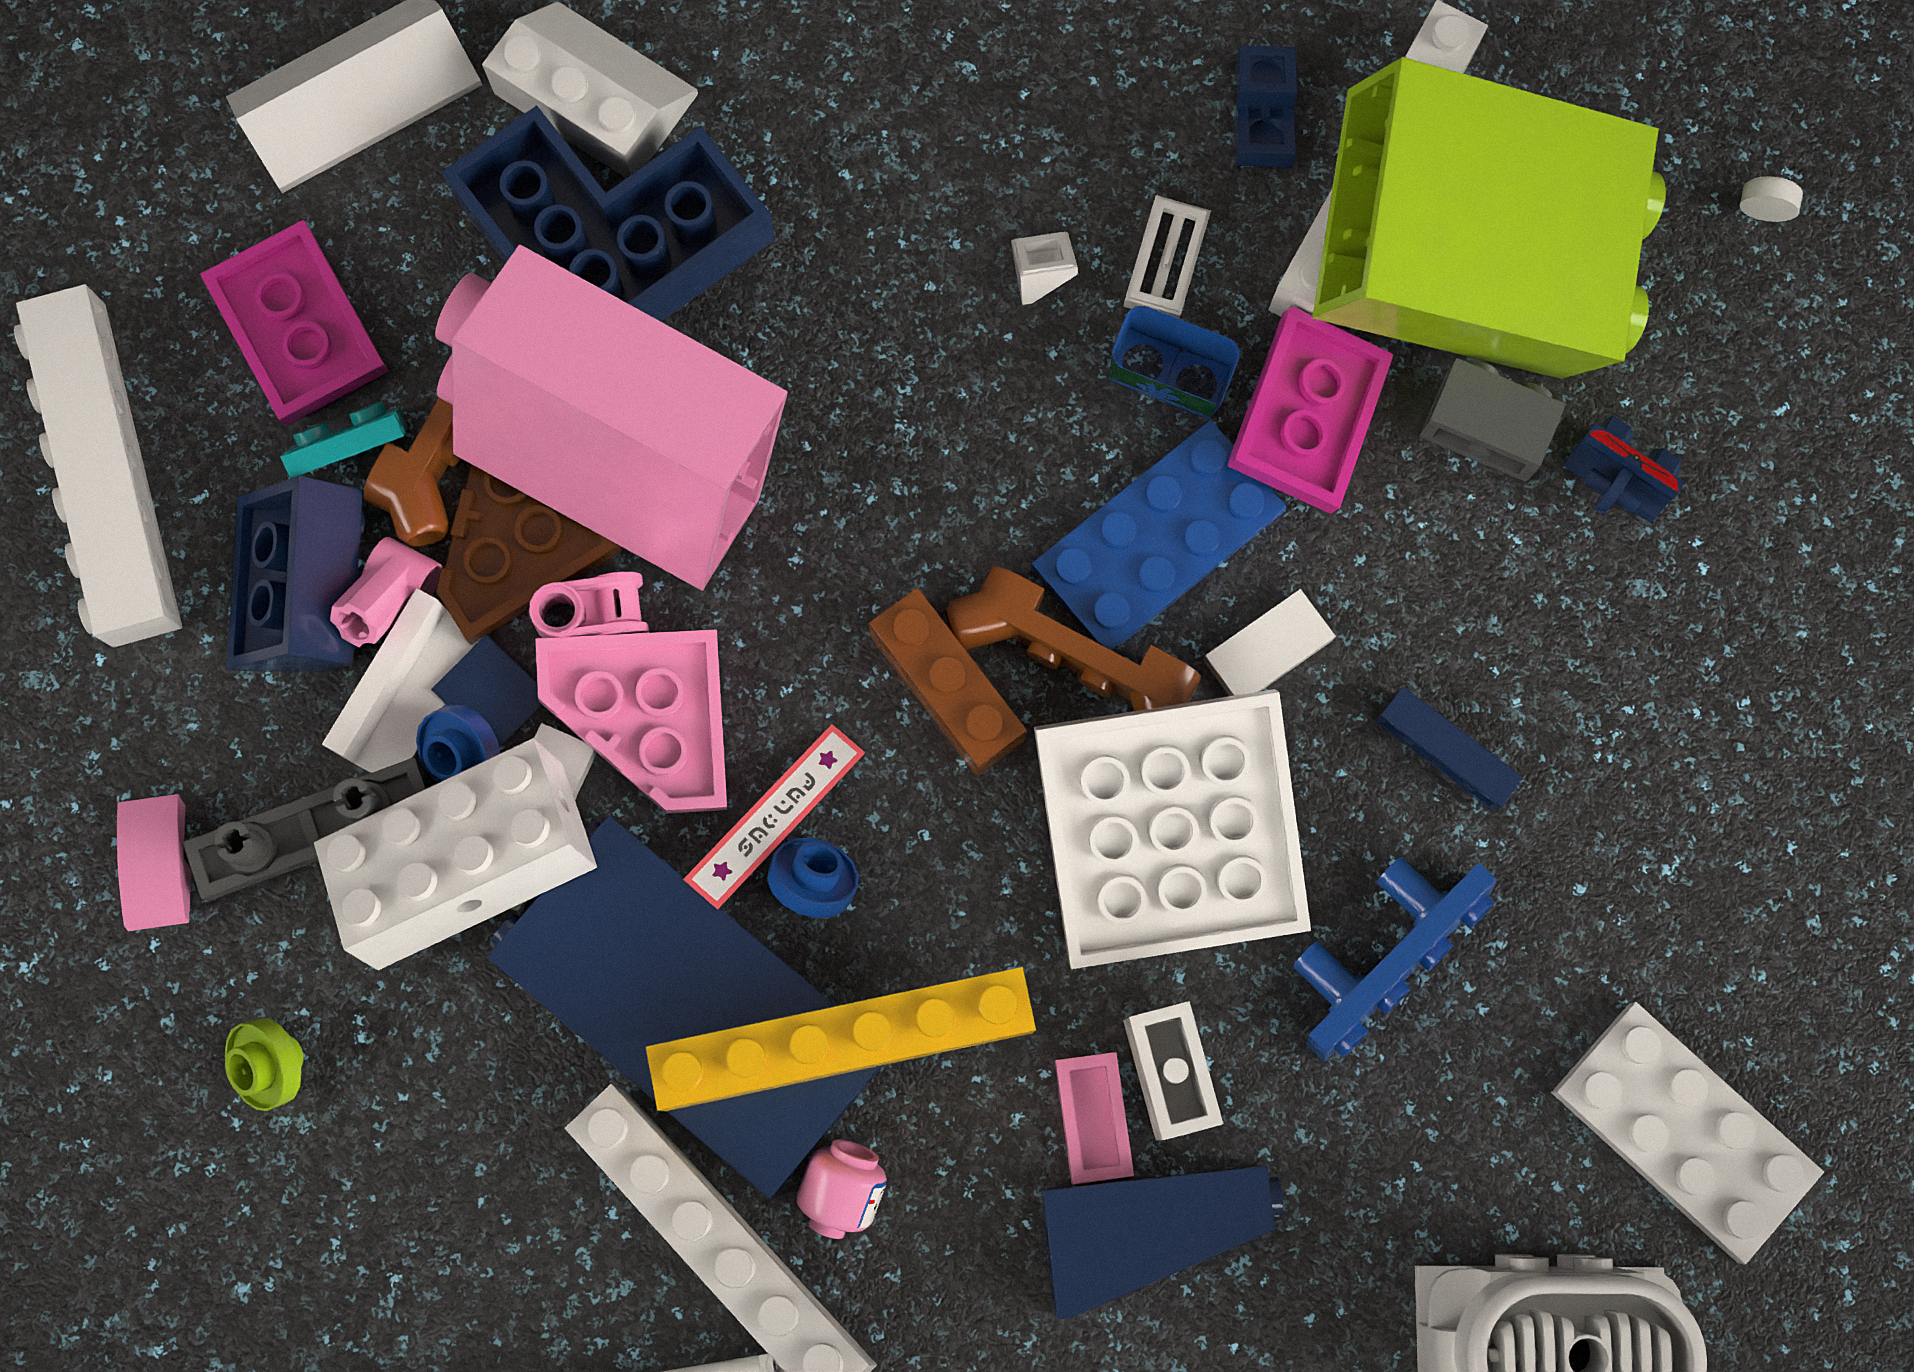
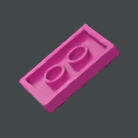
(294, 323)
(1310, 410)

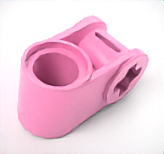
(593, 604)

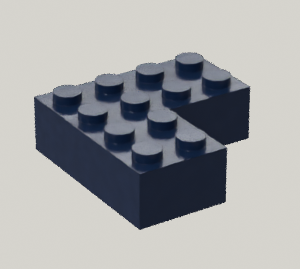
(643, 241)

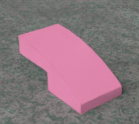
(152, 862)

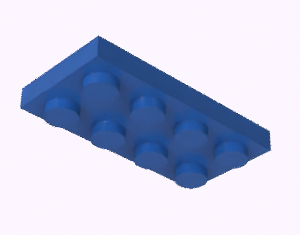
(1157, 539)

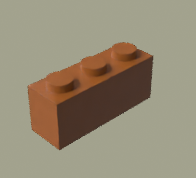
(947, 682)

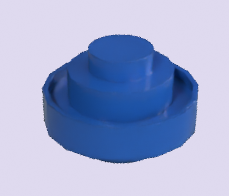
(454, 741)
(812, 877)

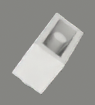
(1173, 1071)

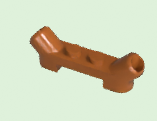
(409, 480)
(1008, 609)

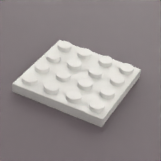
(1173, 828)

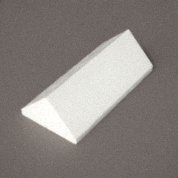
(353, 91)

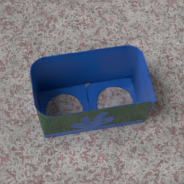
(1168, 335)

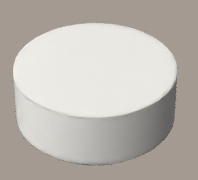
(1771, 199)

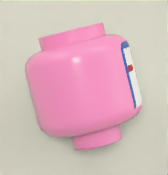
(841, 1188)

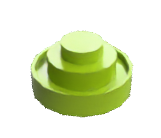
(263, 1063)

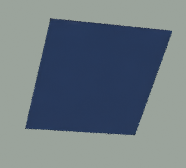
(491, 686)

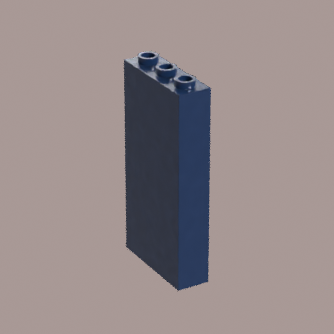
(649, 961)

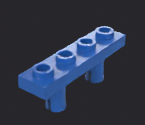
(1384, 986)

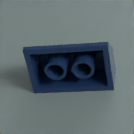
(289, 568)

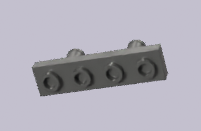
(285, 836)

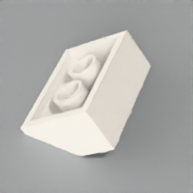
(588, 86)

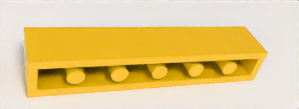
(840, 1039)

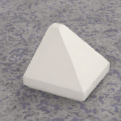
(1042, 264)

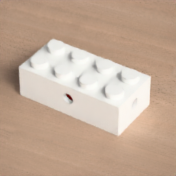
(454, 855)

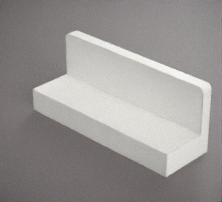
(396, 692)

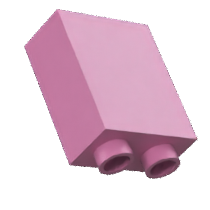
(606, 413)

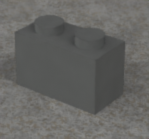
(1493, 418)

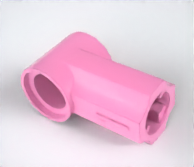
(383, 591)

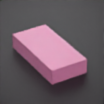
(1094, 1118)

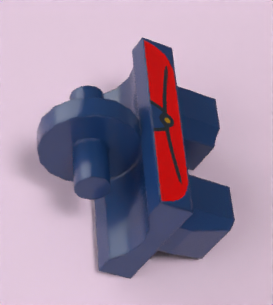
(1624, 474)

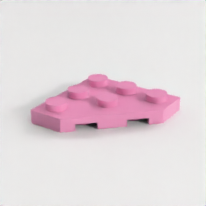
(644, 708)

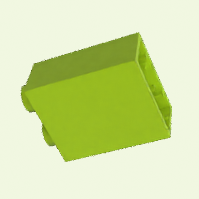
(1488, 221)

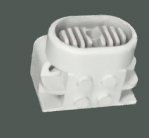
(1533, 1313)

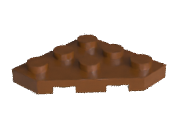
(508, 550)

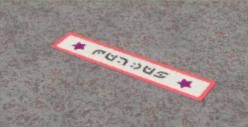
(773, 817)

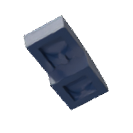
(1265, 106)

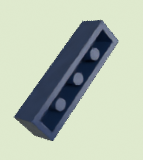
(1449, 749)

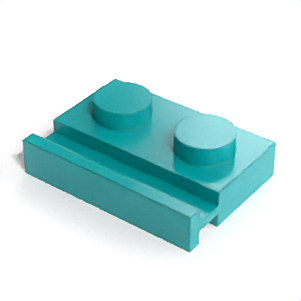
(320, 447)

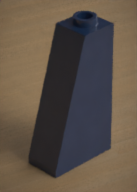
(1140, 1230)

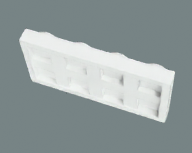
(1687, 1133)

